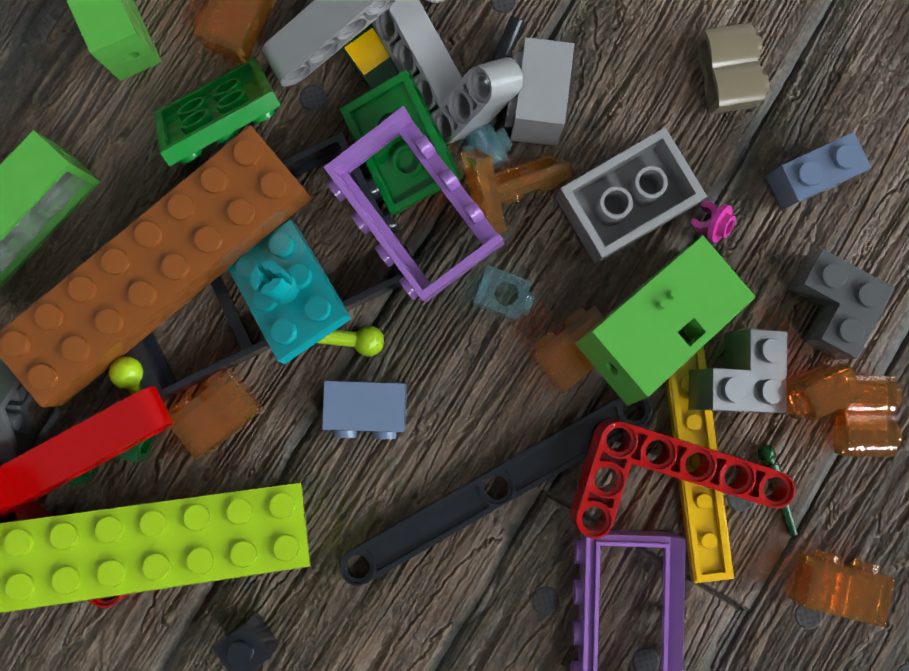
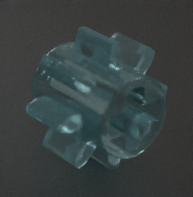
(490, 142)

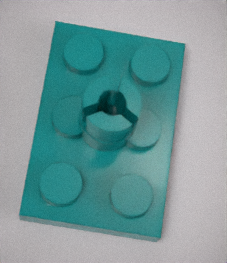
(288, 292)

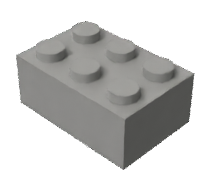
(630, 195)

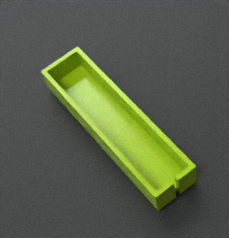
(151, 546)

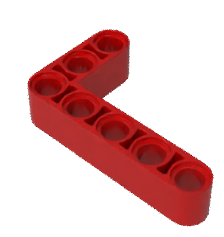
(82, 448)
(710, 473)

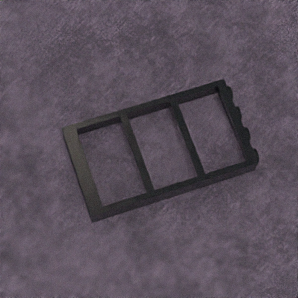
(148, 351)

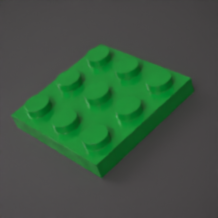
(214, 112)

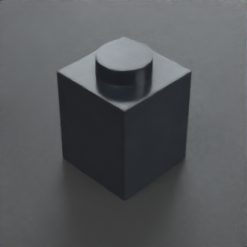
(246, 645)

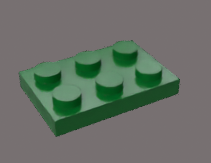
(395, 167)

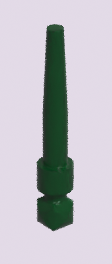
(768, 454)

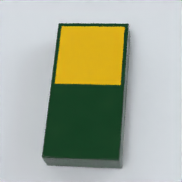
(370, 58)

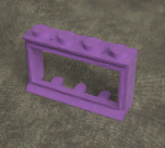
(369, 219)
(586, 594)

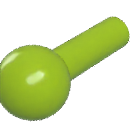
(366, 340)
(126, 374)

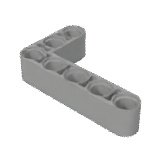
(318, 35)
(453, 101)

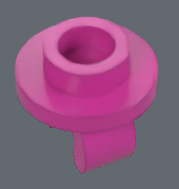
(720, 223)

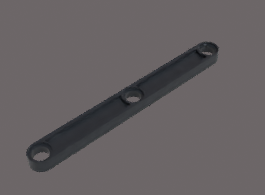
(472, 502)

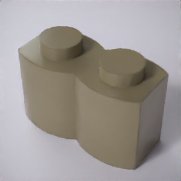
(732, 68)

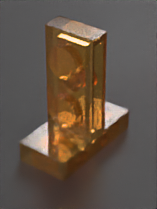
(508, 186)

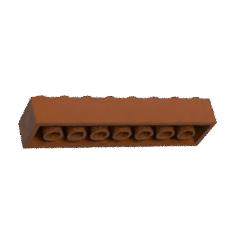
(150, 270)

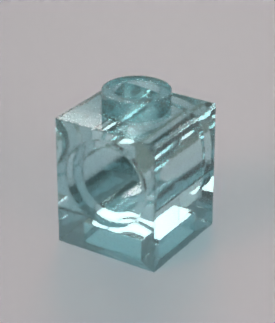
(491, 281)

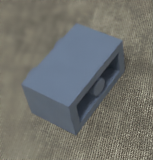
(818, 171)
(364, 407)

